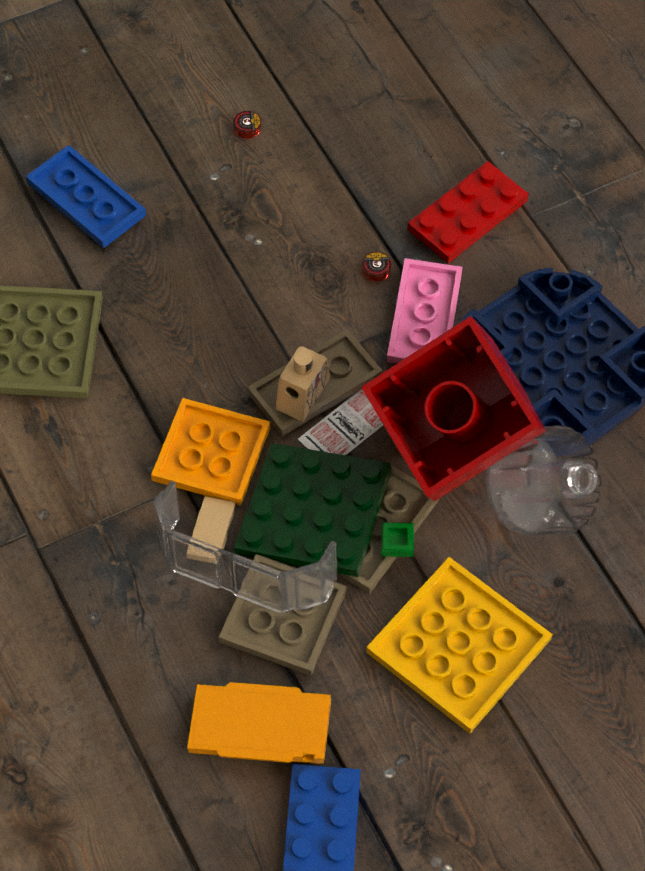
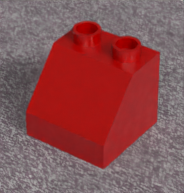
(453, 408)

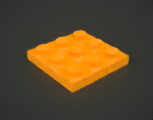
(211, 451)

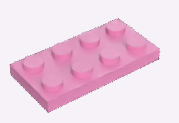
(423, 306)

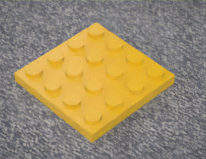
(459, 644)

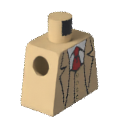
(306, 374)

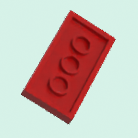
(467, 212)

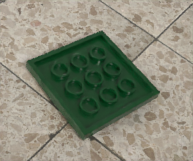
(309, 501)

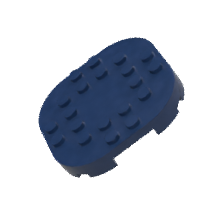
(569, 350)

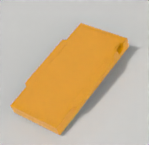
(260, 723)

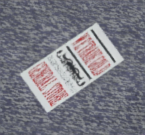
(344, 427)

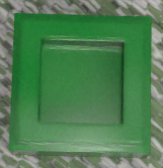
(397, 539)

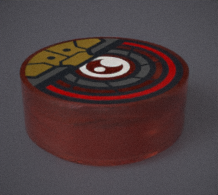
(247, 124)
(376, 266)

